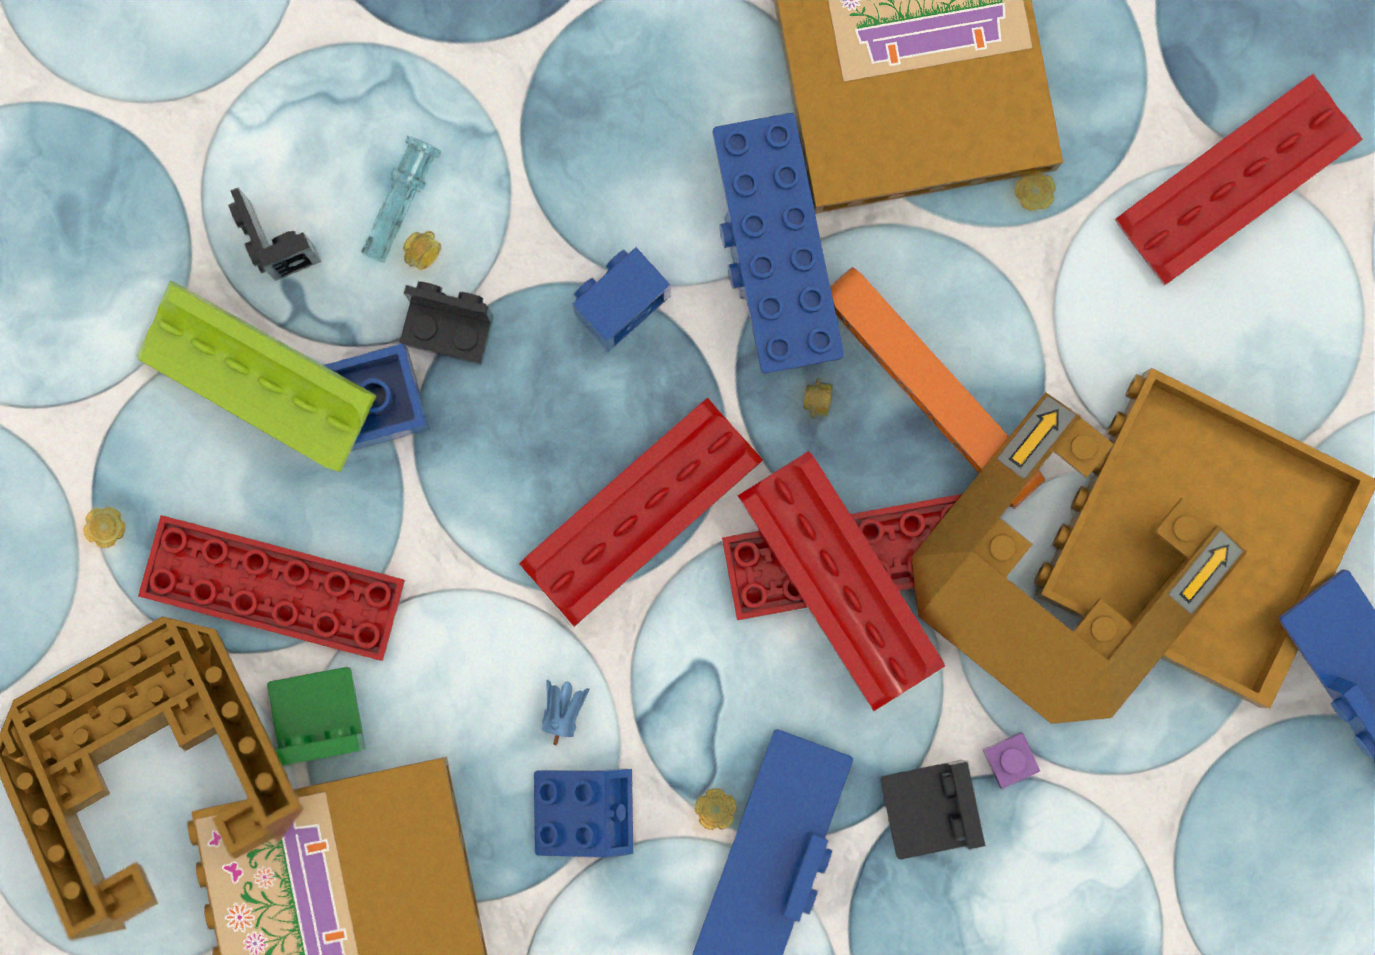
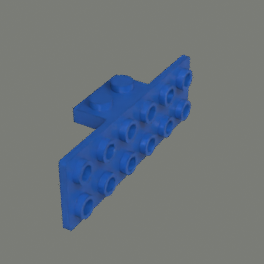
(776, 243)
(1337, 640)
(776, 850)

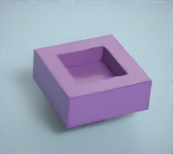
(1011, 760)

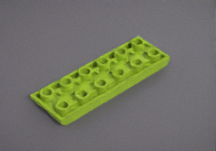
(255, 377)

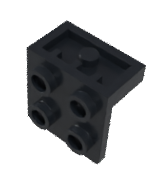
(289, 250)
(446, 323)
(932, 809)

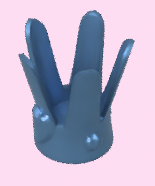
(560, 712)

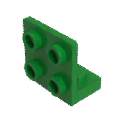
(316, 716)

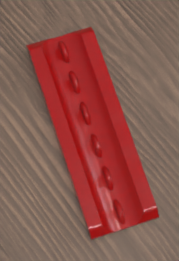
(1238, 179)
(640, 512)
(893, 533)
(841, 581)
(271, 588)

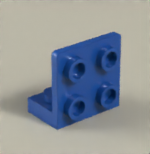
(583, 813)

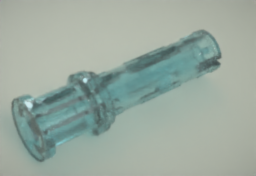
(406, 182)

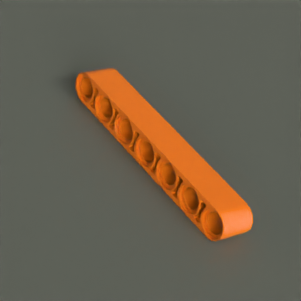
(920, 374)

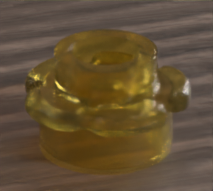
(1032, 201)
(421, 249)
(818, 398)
(115, 528)
(704, 806)

